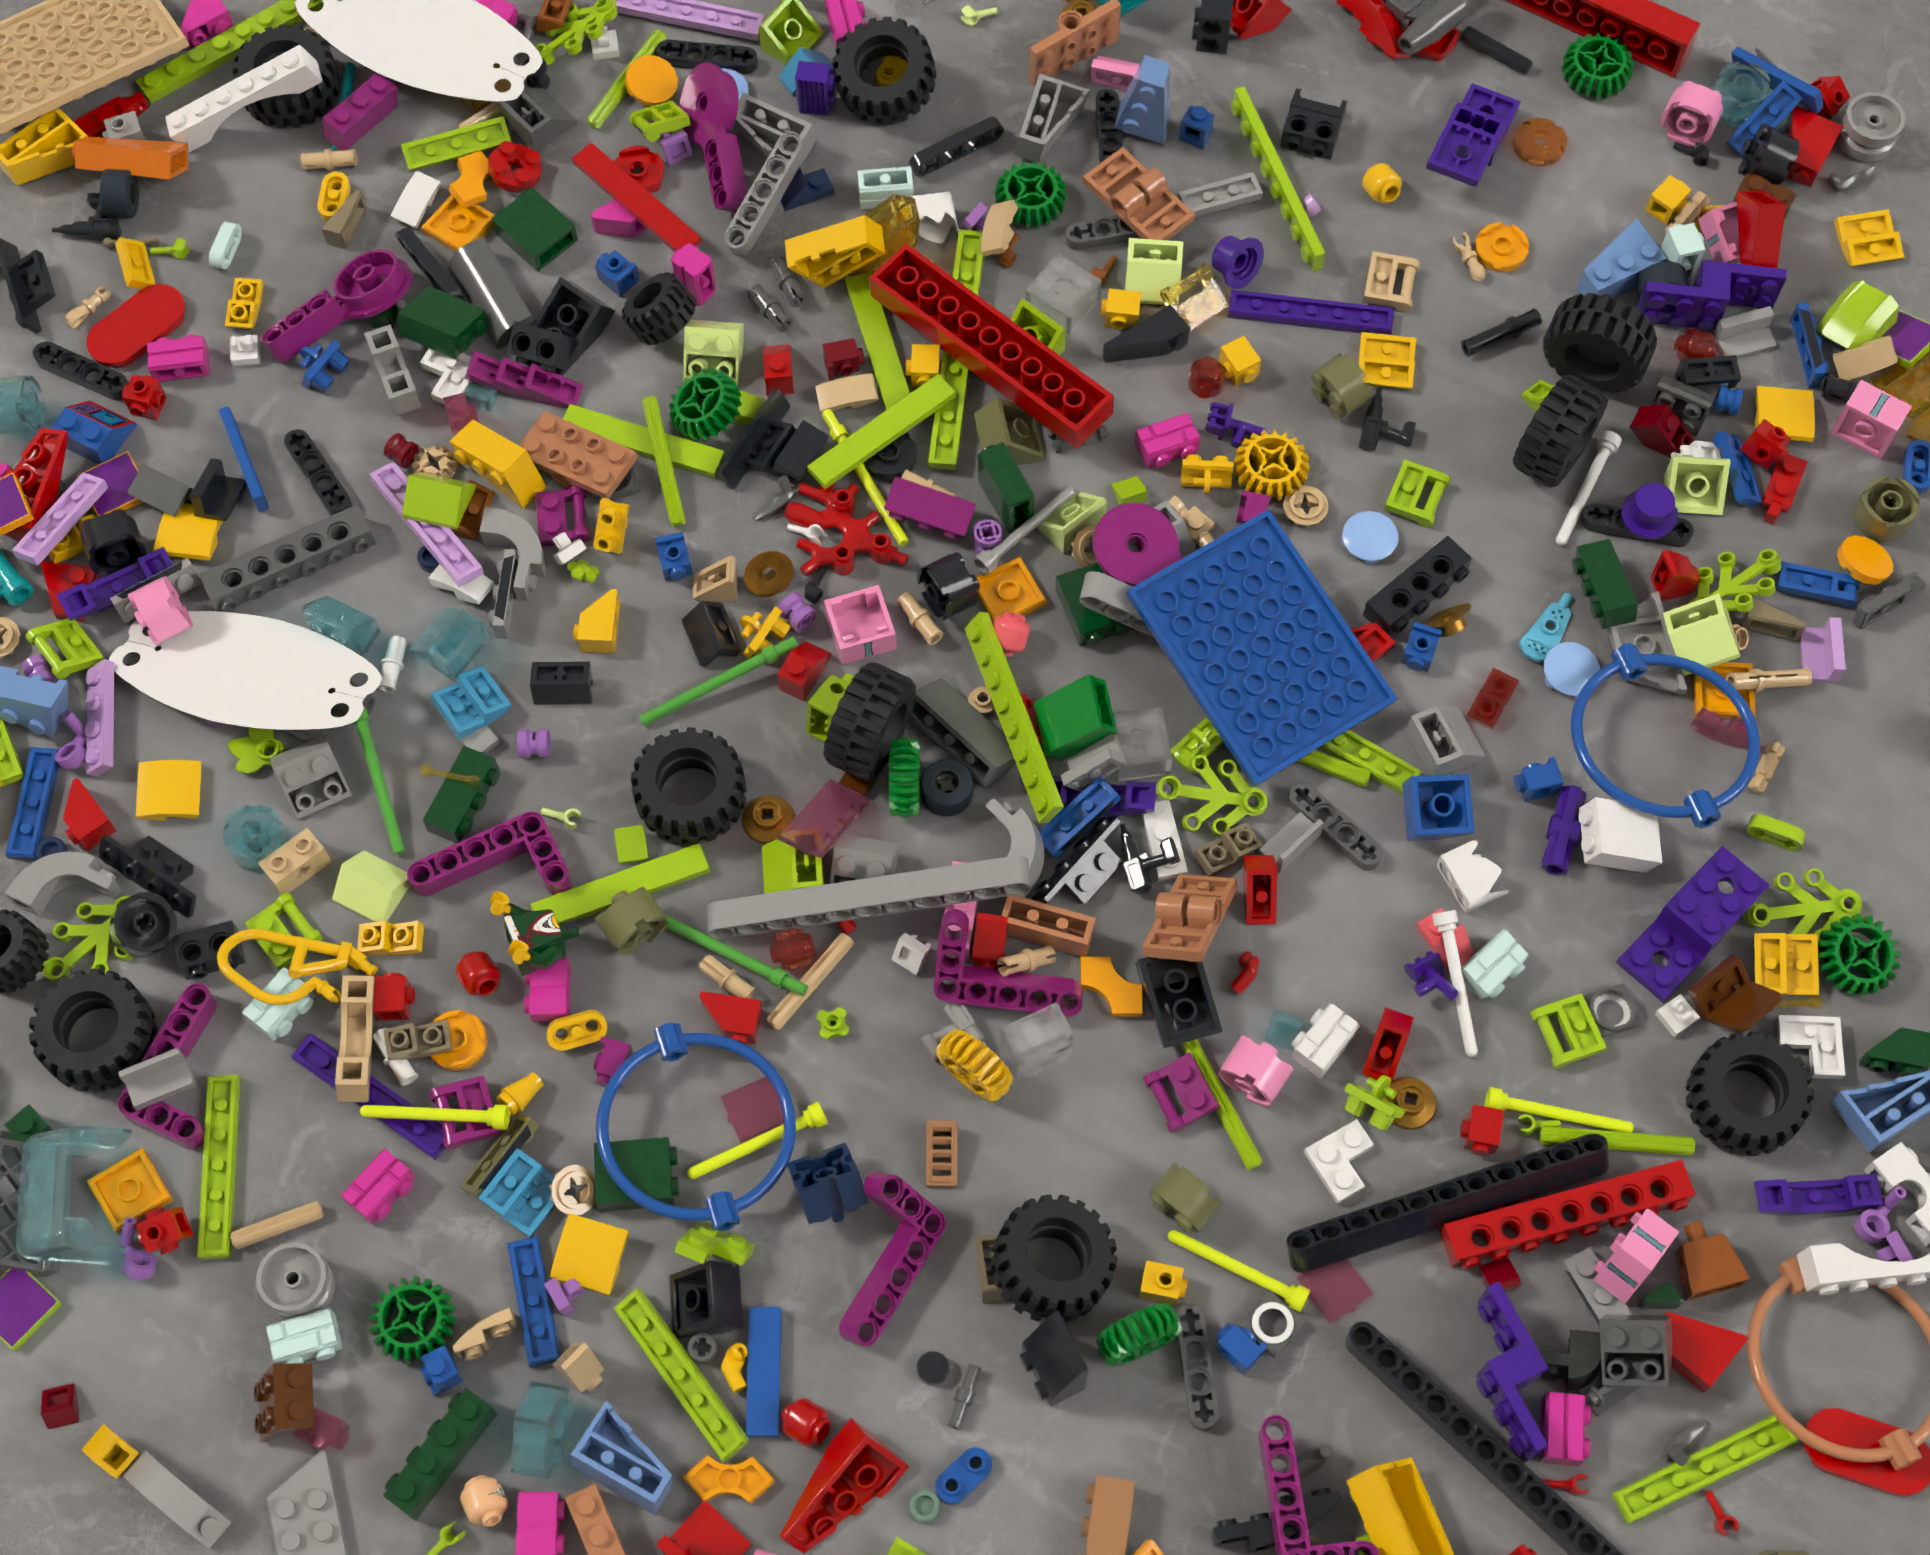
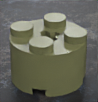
(1341, 386)
(1886, 509)
(632, 920)
(1185, 1198)

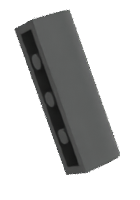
(489, 288)
(962, 732)

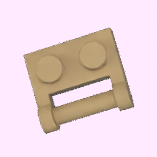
(1382, 278)

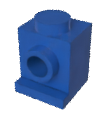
(1200, 120)
(616, 272)
(673, 556)
(1421, 647)
(1539, 780)
(1239, 1347)
(440, 1370)

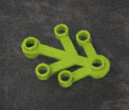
(576, 30)
(1767, 564)
(1216, 795)
(1810, 907)
(97, 936)

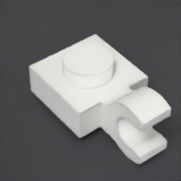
(1699, 449)

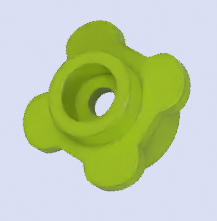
(839, 1029)

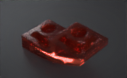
(1493, 698)

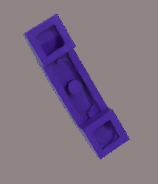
(95, 596)
(1136, 797)
(1818, 1196)

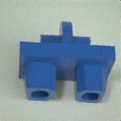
(316, 374)

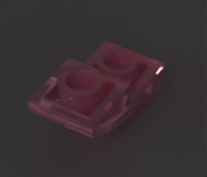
(1713, 727)

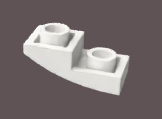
(415, 199)
(470, 592)

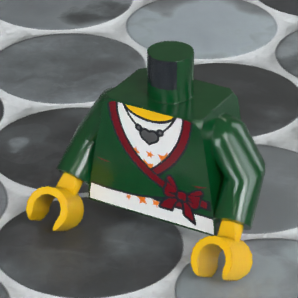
(533, 936)

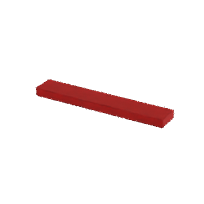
(634, 198)

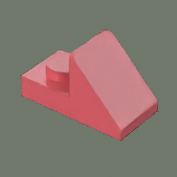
(1436, 943)

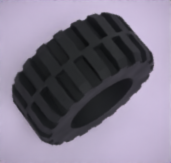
(880, 40)
(289, 108)
(1600, 342)
(1560, 430)
(868, 719)
(682, 752)
(71, 1001)
(1775, 1067)
(1075, 1227)

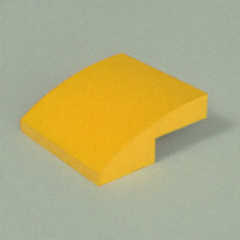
(1868, 238)
(1387, 360)
(1787, 409)
(187, 535)
(168, 789)
(1787, 963)
(589, 1254)

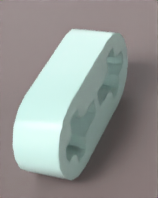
(225, 245)

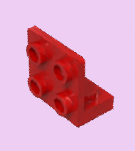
(704, 1534)

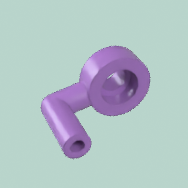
(73, 753)
(1876, 1219)
(137, 1263)

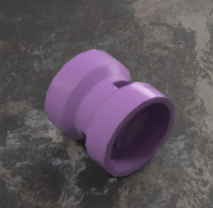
(992, 537)
(798, 613)
(38, 665)
(533, 743)

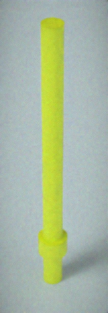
(839, 433)

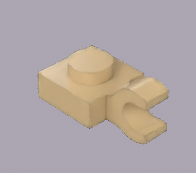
(1194, 519)

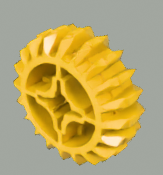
(1273, 473)
(974, 1065)

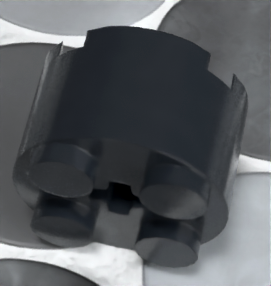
(1769, 154)
(111, 542)
(948, 586)
(157, 915)

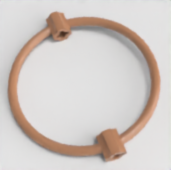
(1898, 1445)

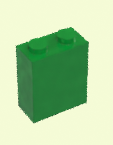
(1075, 717)

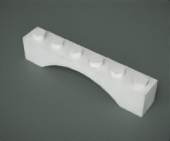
(285, 74)
(1835, 1267)

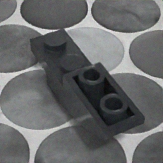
(1259, 1530)

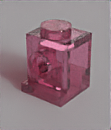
(459, 411)
(326, 1432)

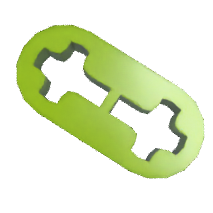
(1776, 832)

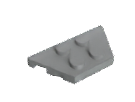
(1650, 637)
(307, 1512)

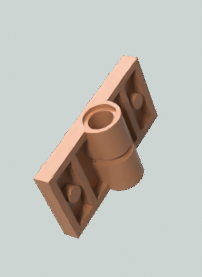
(1075, 40)
(1138, 196)
(577, 455)
(1189, 917)

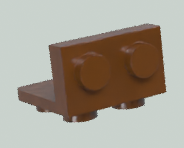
(1730, 998)
(284, 1400)

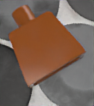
(1708, 1264)

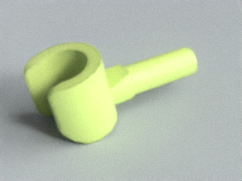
(971, 16)
(563, 816)

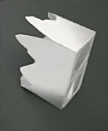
(935, 215)
(1469, 876)

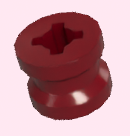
(401, 450)

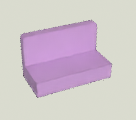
(1824, 651)

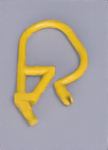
(345, 955)

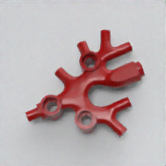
(856, 532)

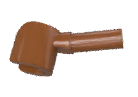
(1008, 257)
(1103, 273)

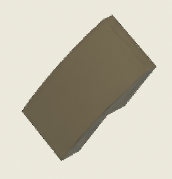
(1227, 850)
(418, 1041)

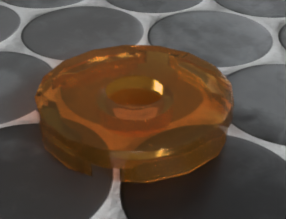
(1535, 153)

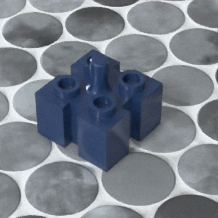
(828, 1184)

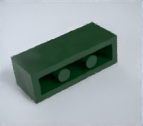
(1605, 584)
(457, 801)

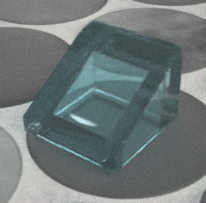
(482, 396)
(1284, 1028)

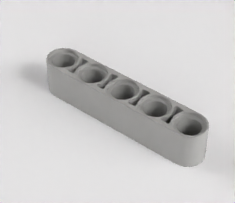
(765, 181)
(1108, 598)

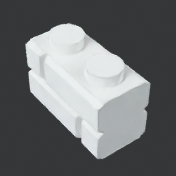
(1324, 1040)

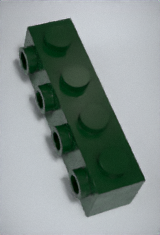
(439, 1454)

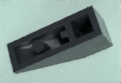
(1150, 338)

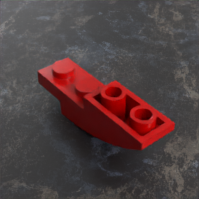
(1377, 24)

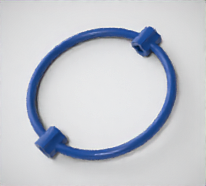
(1700, 804)
(720, 1206)

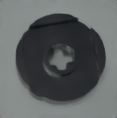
(887, 468)

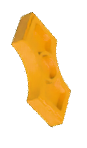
(469, 187)
(1100, 977)
(744, 1479)

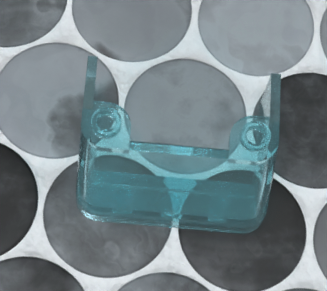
(44, 1217)

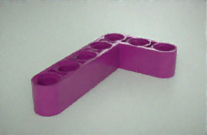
(494, 855)
(993, 982)
(170, 1038)
(895, 1257)
(1290, 1483)

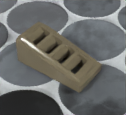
(343, 224)
(1772, 622)
(989, 1291)

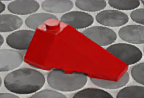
(1257, 16)
(40, 474)
(847, 1477)

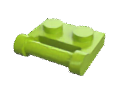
(666, 117)
(1408, 489)
(71, 642)
(281, 954)
(1577, 1026)

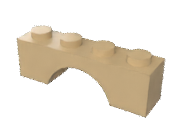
(356, 1039)

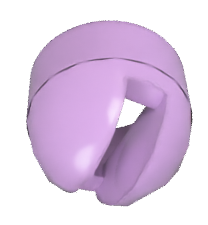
(1311, 206)

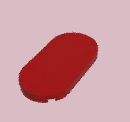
(139, 320)
(1863, 1433)

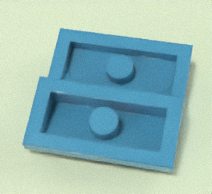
(471, 702)
(521, 1193)

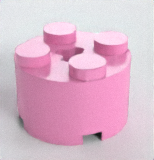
(1692, 114)
(160, 610)
(1255, 1071)

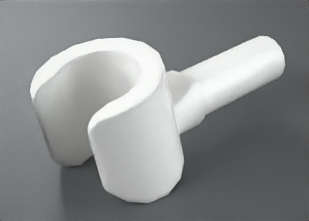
(811, 532)

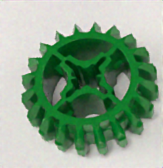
(1613, 70)
(1029, 185)
(705, 404)
(904, 777)
(1877, 972)
(422, 1312)
(1138, 1334)

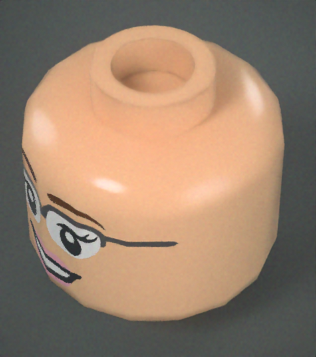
(484, 1501)

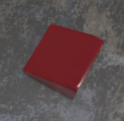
(1500, 1271)
(60, 1406)

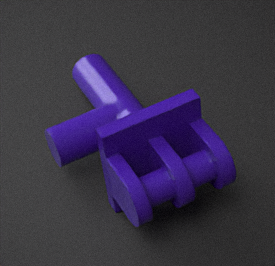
(1221, 420)
(1428, 975)

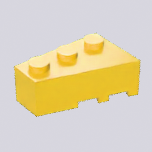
(498, 462)

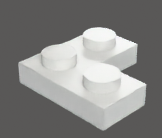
(451, 372)
(1820, 1036)
(1333, 1156)

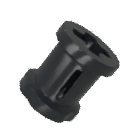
(540, 76)
(1838, 387)

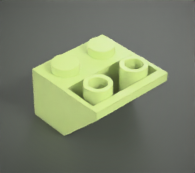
(1153, 267)
(713, 346)
(1702, 632)

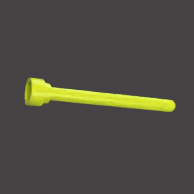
(1499, 1100)
(495, 1116)
(811, 1117)
(1293, 1295)

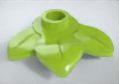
(253, 748)

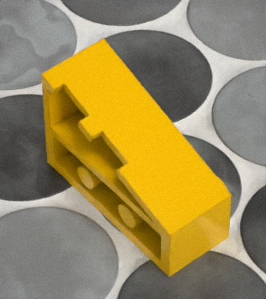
(40, 147)
(835, 250)

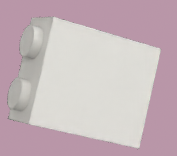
(1619, 836)

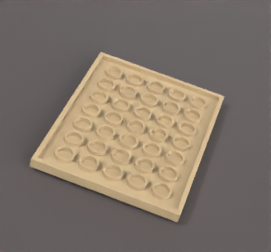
(74, 48)

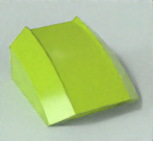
(1859, 316)

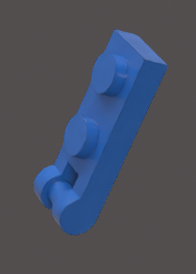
(1740, 472)
(1817, 584)

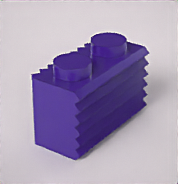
(815, 88)

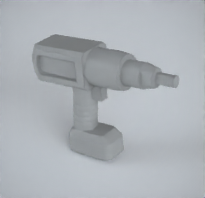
(959, 1019)

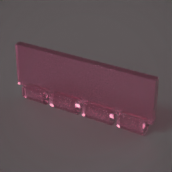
(824, 819)

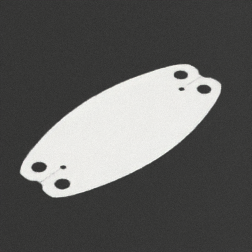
(428, 43)
(249, 672)

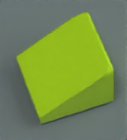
(1536, 394)
(750, 406)
(1130, 491)
(631, 844)

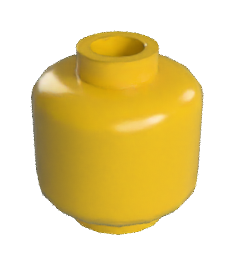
(1382, 183)

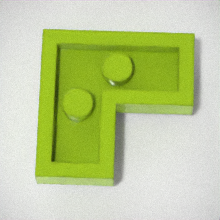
(703, 1242)

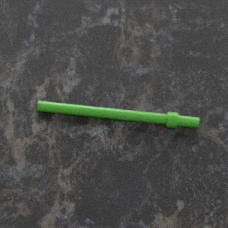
(769, 654)
(379, 783)
(777, 976)

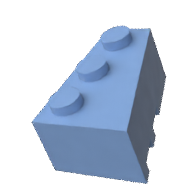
(1147, 101)
(1621, 262)
(32, 701)
(1884, 1109)
(621, 1462)

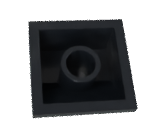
(706, 1299)

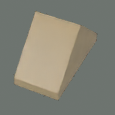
(717, 581)

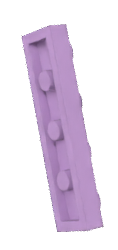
(60, 518)
(99, 718)

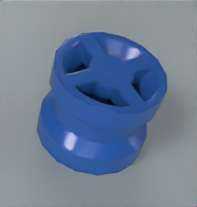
(1728, 400)

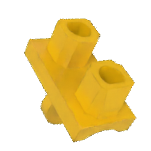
(1206, 473)
(611, 526)
(773, 624)

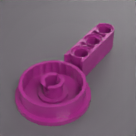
(712, 107)
(361, 289)
(1136, 526)

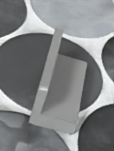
(1745, 333)
(1095, 761)
(1292, 840)
(157, 1078)

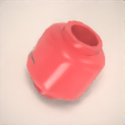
(1012, 632)

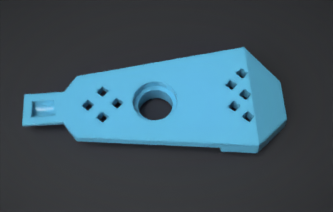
(1545, 638)

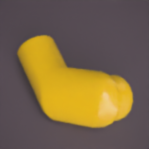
(732, 1366)

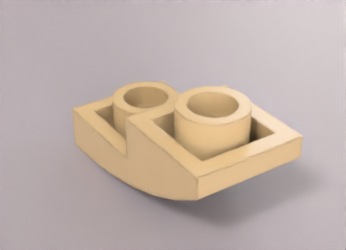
(996, 229)
(1865, 359)
(847, 391)
(475, 1339)

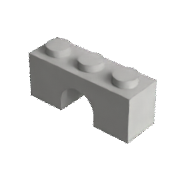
(392, 370)

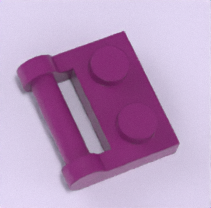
(553, 518)
(1190, 1087)
(470, 1095)

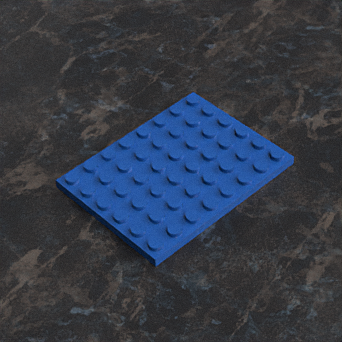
(1261, 647)

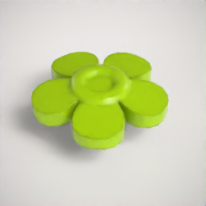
(582, 570)

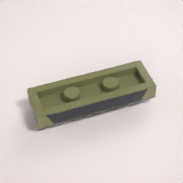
(518, 1134)

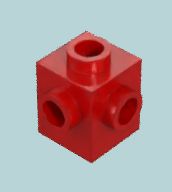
(1833, 95)
(144, 396)
(1766, 444)
(164, 1230)

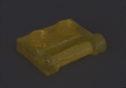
(1202, 304)

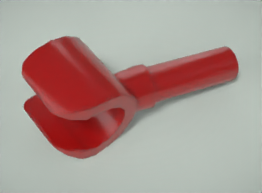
(1569, 1485)
(1720, 1515)

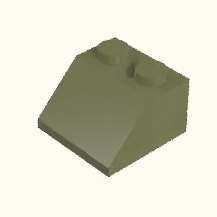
(1010, 424)

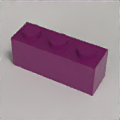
(360, 112)
(929, 507)

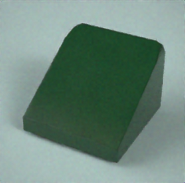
(385, 318)
(1661, 1298)

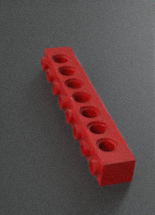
(1669, 1177)

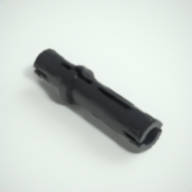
(1510, 328)

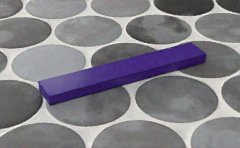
(1310, 312)
(322, 1061)

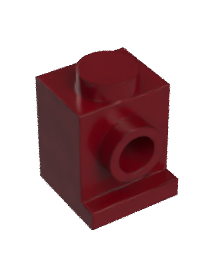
(842, 358)

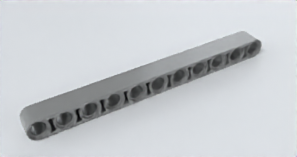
(868, 897)

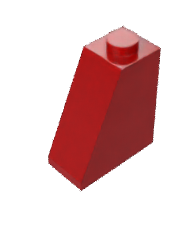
(1816, 142)
(1759, 228)
(1702, 1350)

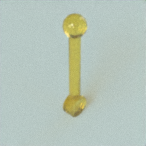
(426, 770)
(1815, 1002)

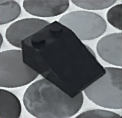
(575, 314)
(1178, 999)
(1054, 1361)

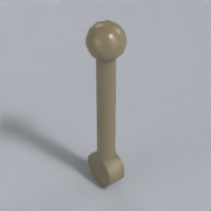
(153, 241)

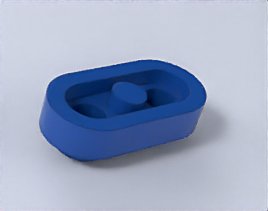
(1917, 468)
(965, 1476)

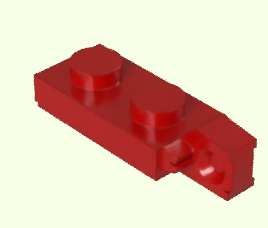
(93, 122)
(1783, 486)

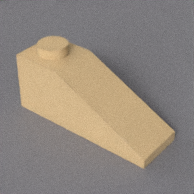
(580, 1367)

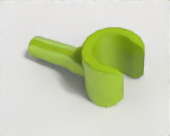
(178, 250)
(1536, 1124)
(446, 1538)

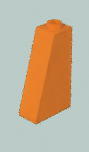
(141, 157)

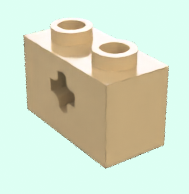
(295, 862)

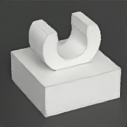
(606, 45)
(245, 350)
(567, 549)
(911, 953)
(1677, 1015)

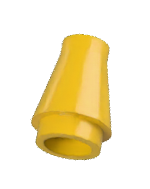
(520, 1093)

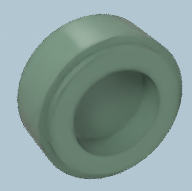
(924, 1506)

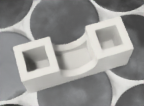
(1901, 1168)

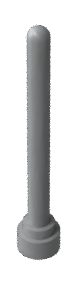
(986, 560)

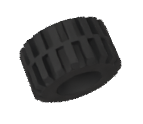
(659, 308)
(24, 953)

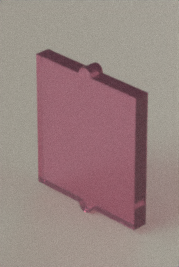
(753, 1109)
(1335, 1289)

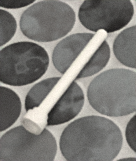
(1606, 445)
(1447, 923)

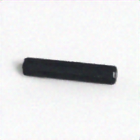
(1496, 50)

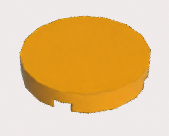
(651, 80)
(1501, 247)
(1865, 559)
(468, 1041)

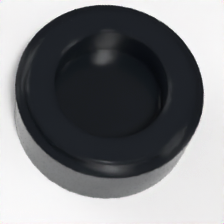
(932, 1368)

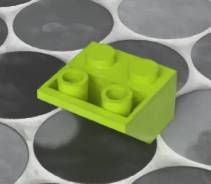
(789, 868)

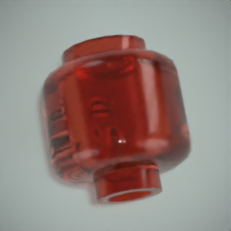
(1695, 345)
(1206, 376)
(792, 949)

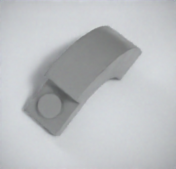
(511, 531)
(1025, 837)
(54, 872)
(175, 1498)

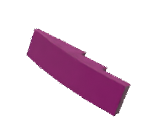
(523, 381)

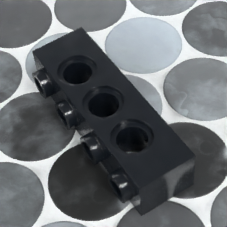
(1444, 556)

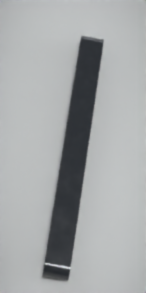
(1447, 1202)
(1476, 1435)

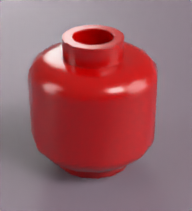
(478, 973)
(806, 1422)

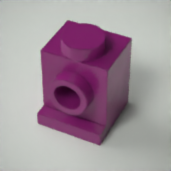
(1251, 505)
(610, 1059)

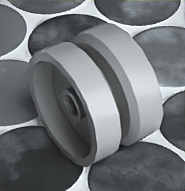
(1871, 127)
(297, 1264)

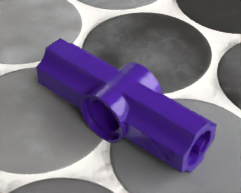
(1563, 830)

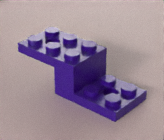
(1473, 135)
(1713, 290)
(1692, 923)
(1511, 1372)

